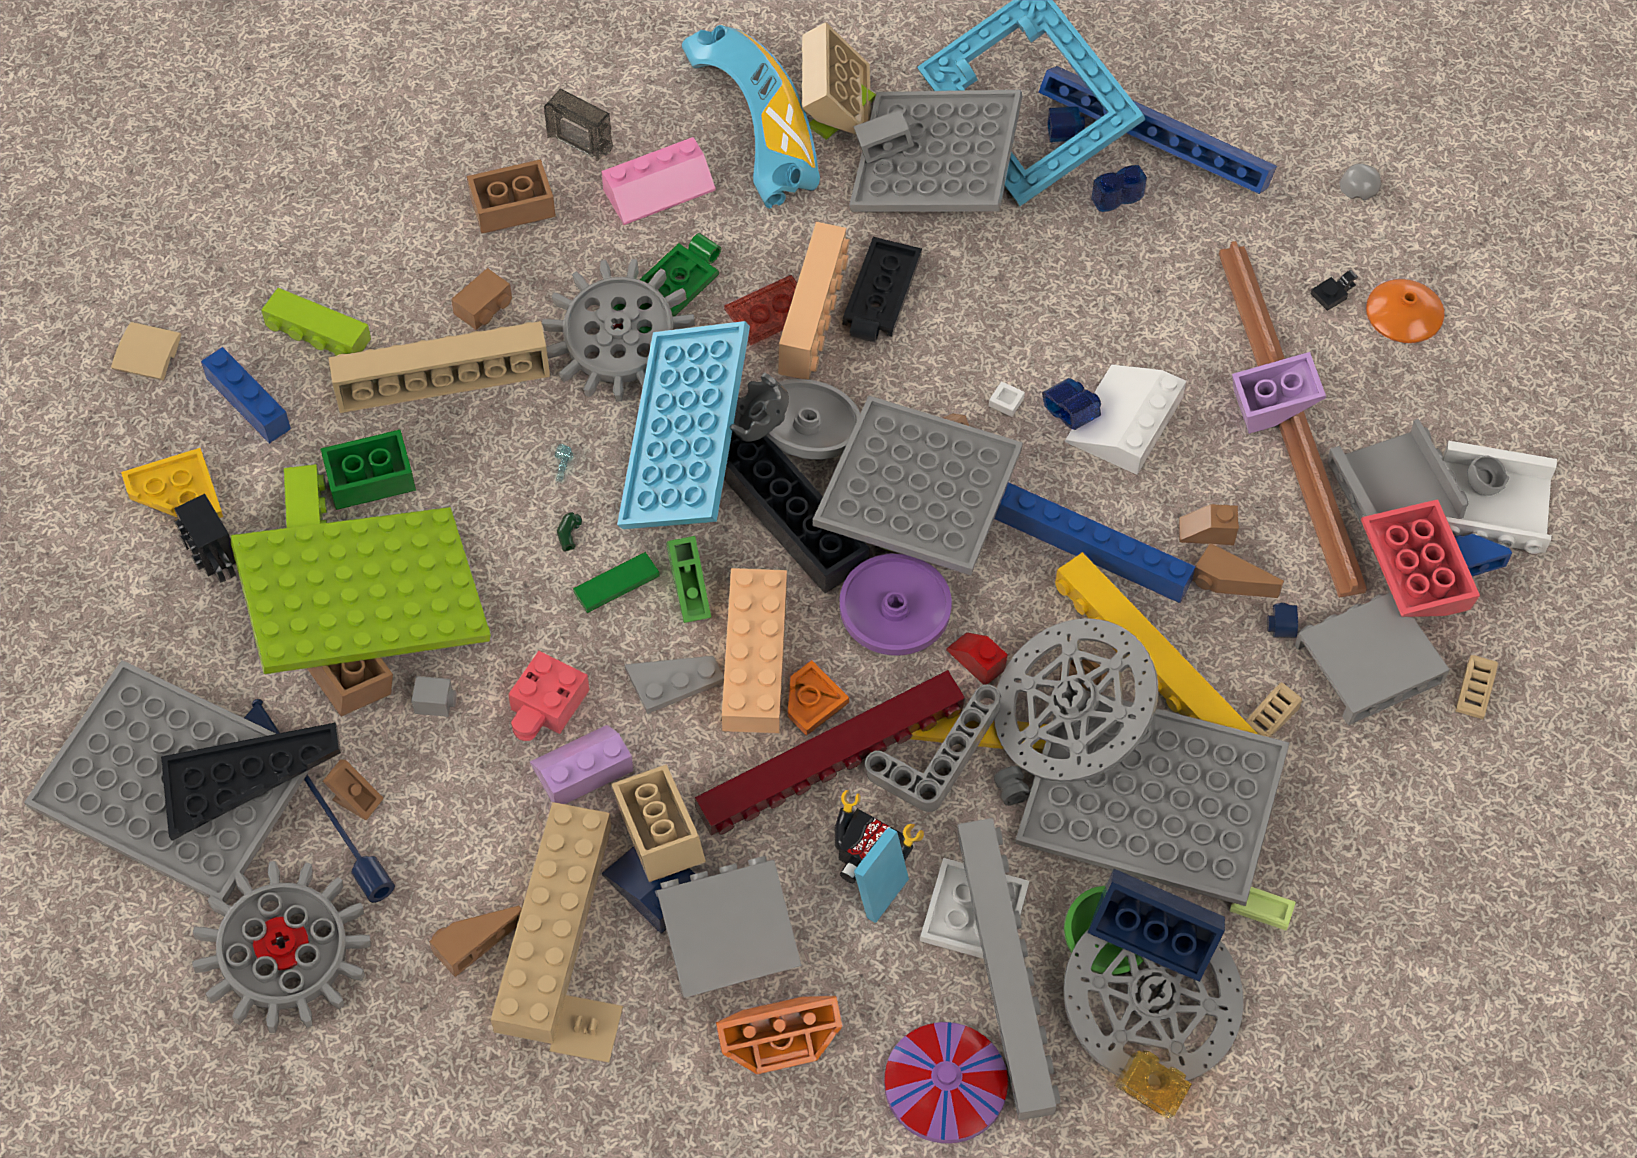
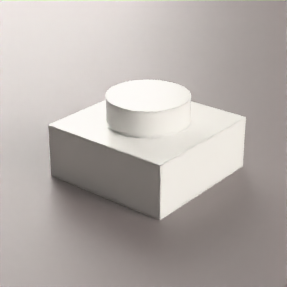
(1006, 399)

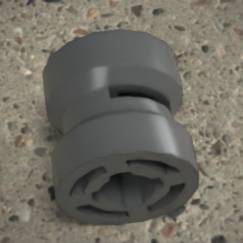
(1012, 786)

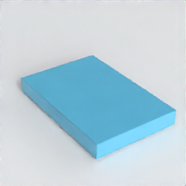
(881, 874)

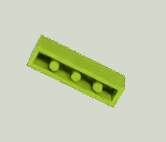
(315, 323)
(303, 496)

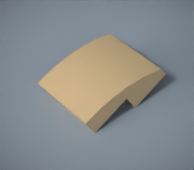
(146, 351)

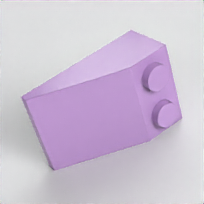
(1277, 391)

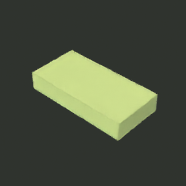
(1266, 908)

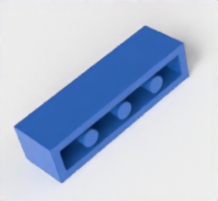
(246, 395)

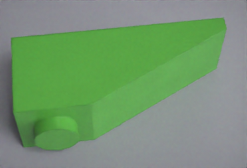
(688, 578)

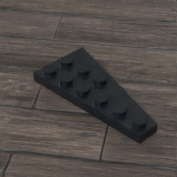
(224, 776)

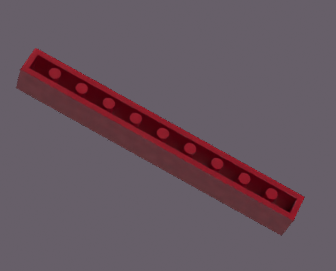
(829, 753)

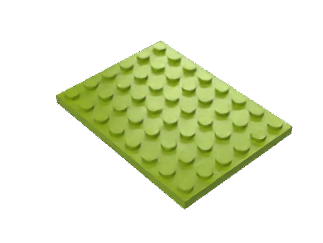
(358, 590)

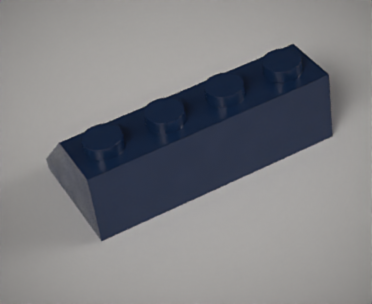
(1157, 925)

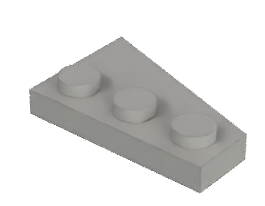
(673, 680)

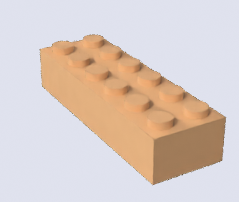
(813, 301)
(754, 651)

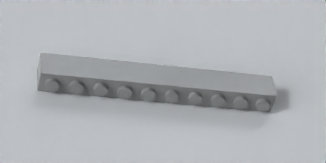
(1006, 970)

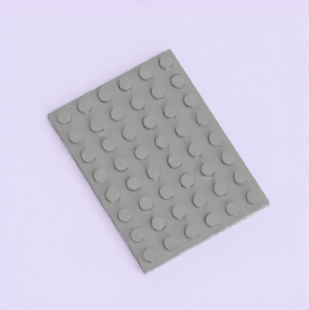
(113, 787)
(1173, 812)

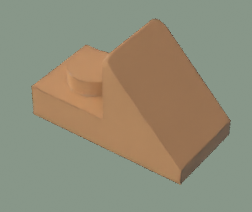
(352, 790)

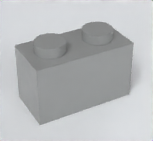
(883, 136)

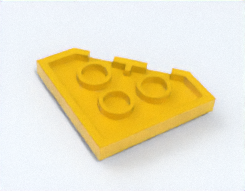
(171, 482)

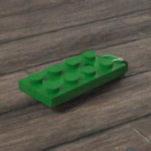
(689, 263)

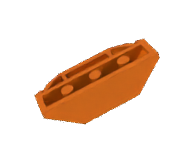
(780, 1033)

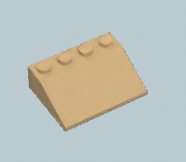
(833, 80)

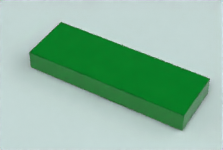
(616, 582)

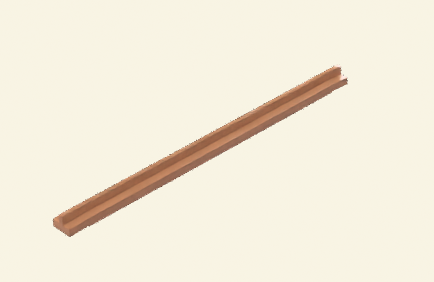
(1295, 430)

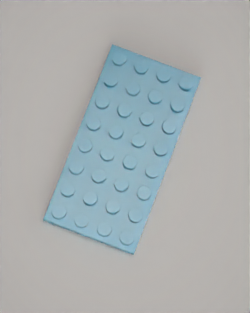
(684, 426)

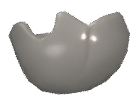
(1360, 181)
(1487, 475)

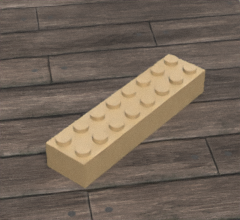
(439, 366)
(551, 923)

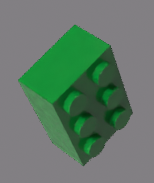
(368, 469)

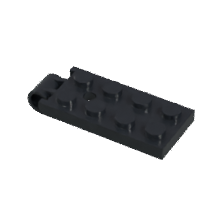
(884, 281)

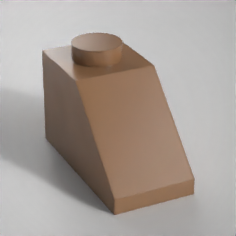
(1210, 525)

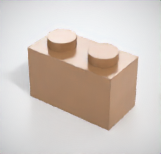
(482, 299)

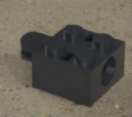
(205, 537)

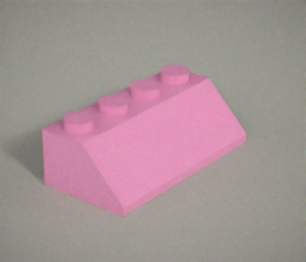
(658, 181)

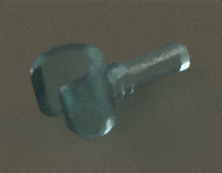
(564, 454)

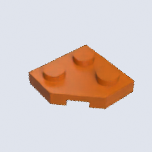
(813, 698)

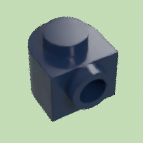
(1283, 621)

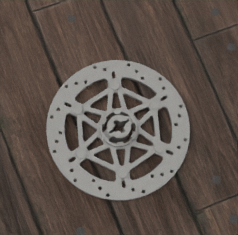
(1076, 700)
(1169, 992)

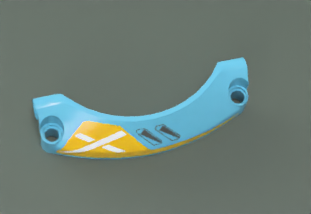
(782, 132)

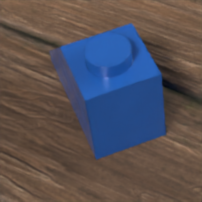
(1482, 554)

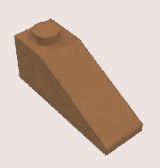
(1229, 574)
(471, 938)

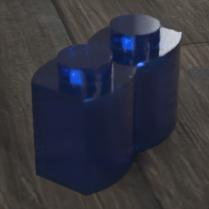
(1119, 188)
(1072, 403)

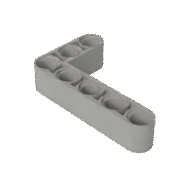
(943, 758)

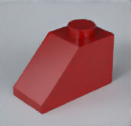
(979, 656)

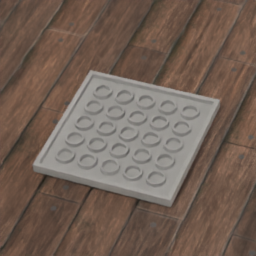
(956, 156)
(918, 485)

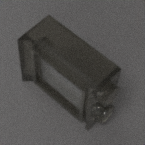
(578, 124)

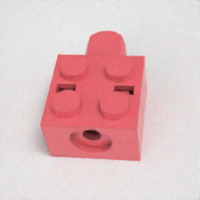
(546, 696)

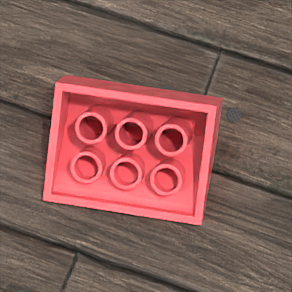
(1421, 560)

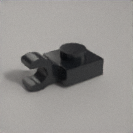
(1333, 293)

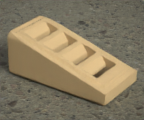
(1482, 670)
(1284, 700)

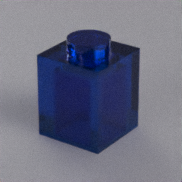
(1064, 123)

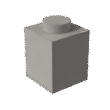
(433, 696)

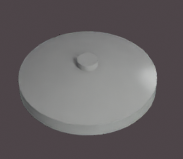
(815, 421)

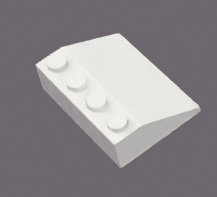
(1133, 415)

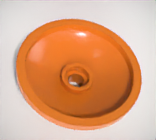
(1405, 311)

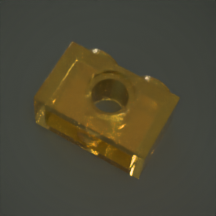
(1135, 1083)

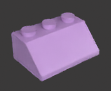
(583, 765)

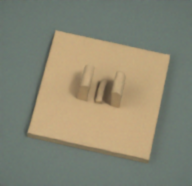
(587, 1028)

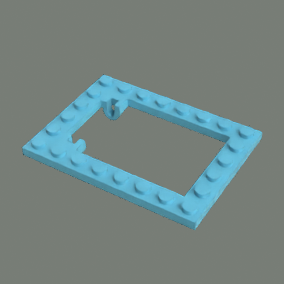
(951, 72)

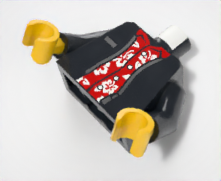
(857, 834)

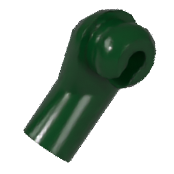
(568, 523)

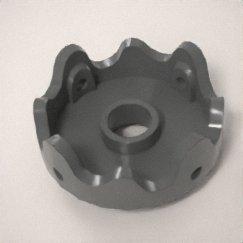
(760, 409)

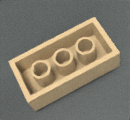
(658, 823)

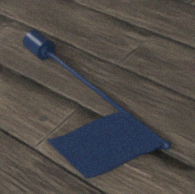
(367, 869)

